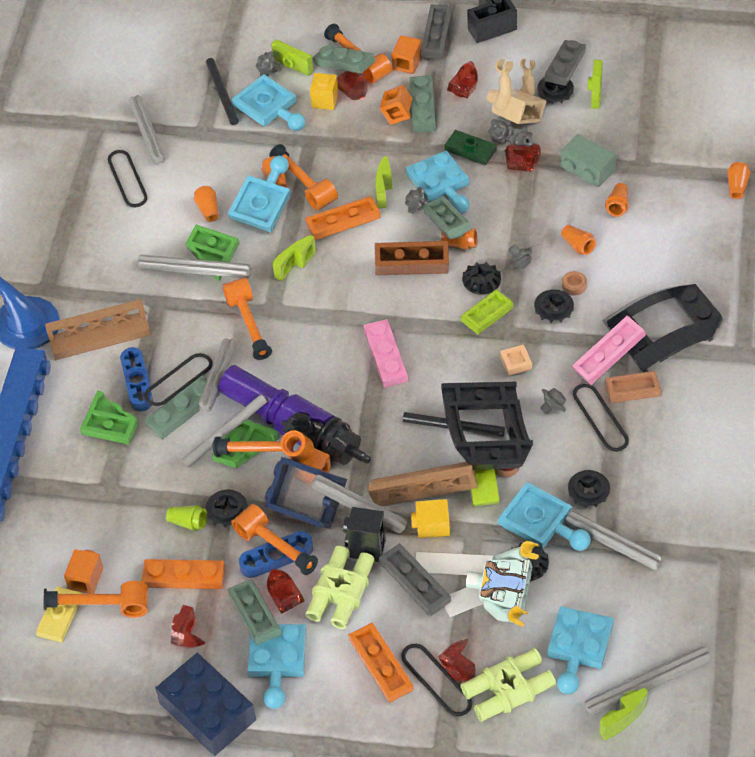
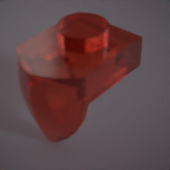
(464, 81)
(353, 85)
(522, 157)
(283, 590)
(182, 627)
(457, 665)

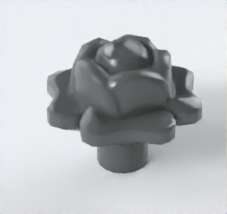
(266, 63)
(501, 130)
(521, 137)
(415, 200)
(520, 257)
(553, 400)

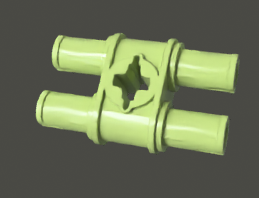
(340, 587)
(505, 696)

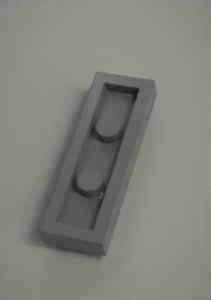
(436, 31)
(565, 62)
(415, 579)

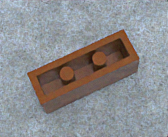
(411, 258)

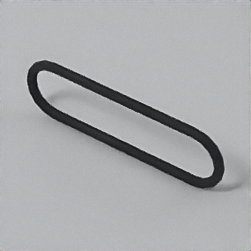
(118, 181)
(172, 372)
(608, 411)
(427, 685)

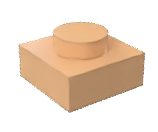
(516, 360)

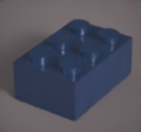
(206, 704)

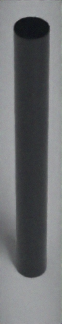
(222, 92)
(442, 423)

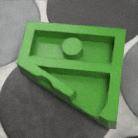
(211, 245)
(108, 421)
(246, 432)

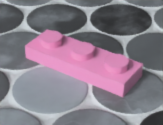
(609, 350)
(385, 353)

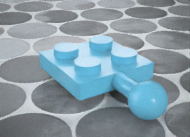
(266, 101)
(440, 177)
(262, 201)
(539, 516)
(578, 639)
(278, 658)

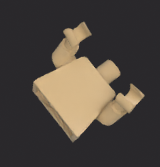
(514, 104)

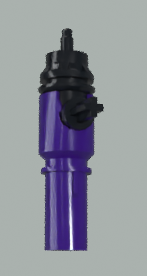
(294, 413)

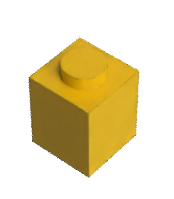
(324, 91)
(431, 518)

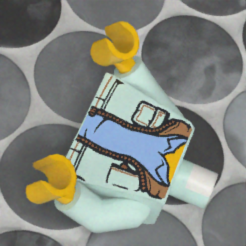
(505, 583)

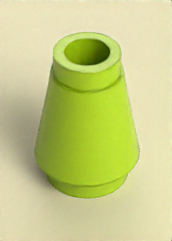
(187, 516)

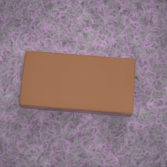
(633, 387)

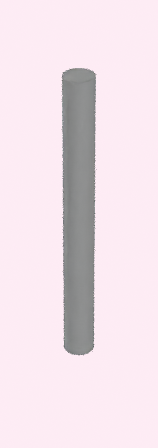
(223, 431)

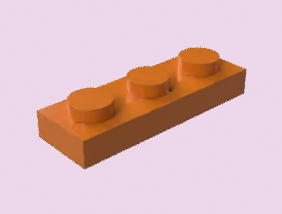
(343, 217)
(183, 573)
(381, 662)

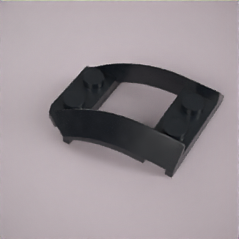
(696, 306)
(485, 396)

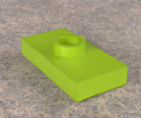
(292, 57)
(595, 83)
(487, 311)

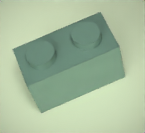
(588, 160)

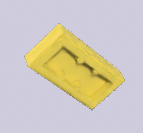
(58, 619)

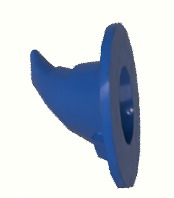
(24, 318)

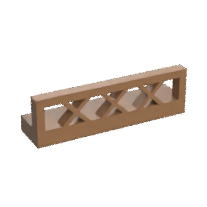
(98, 333)
(423, 484)

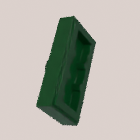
(470, 147)

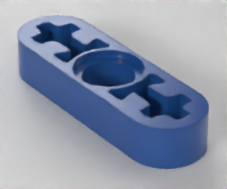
(129, 372)
(261, 568)

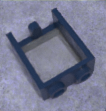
(294, 497)

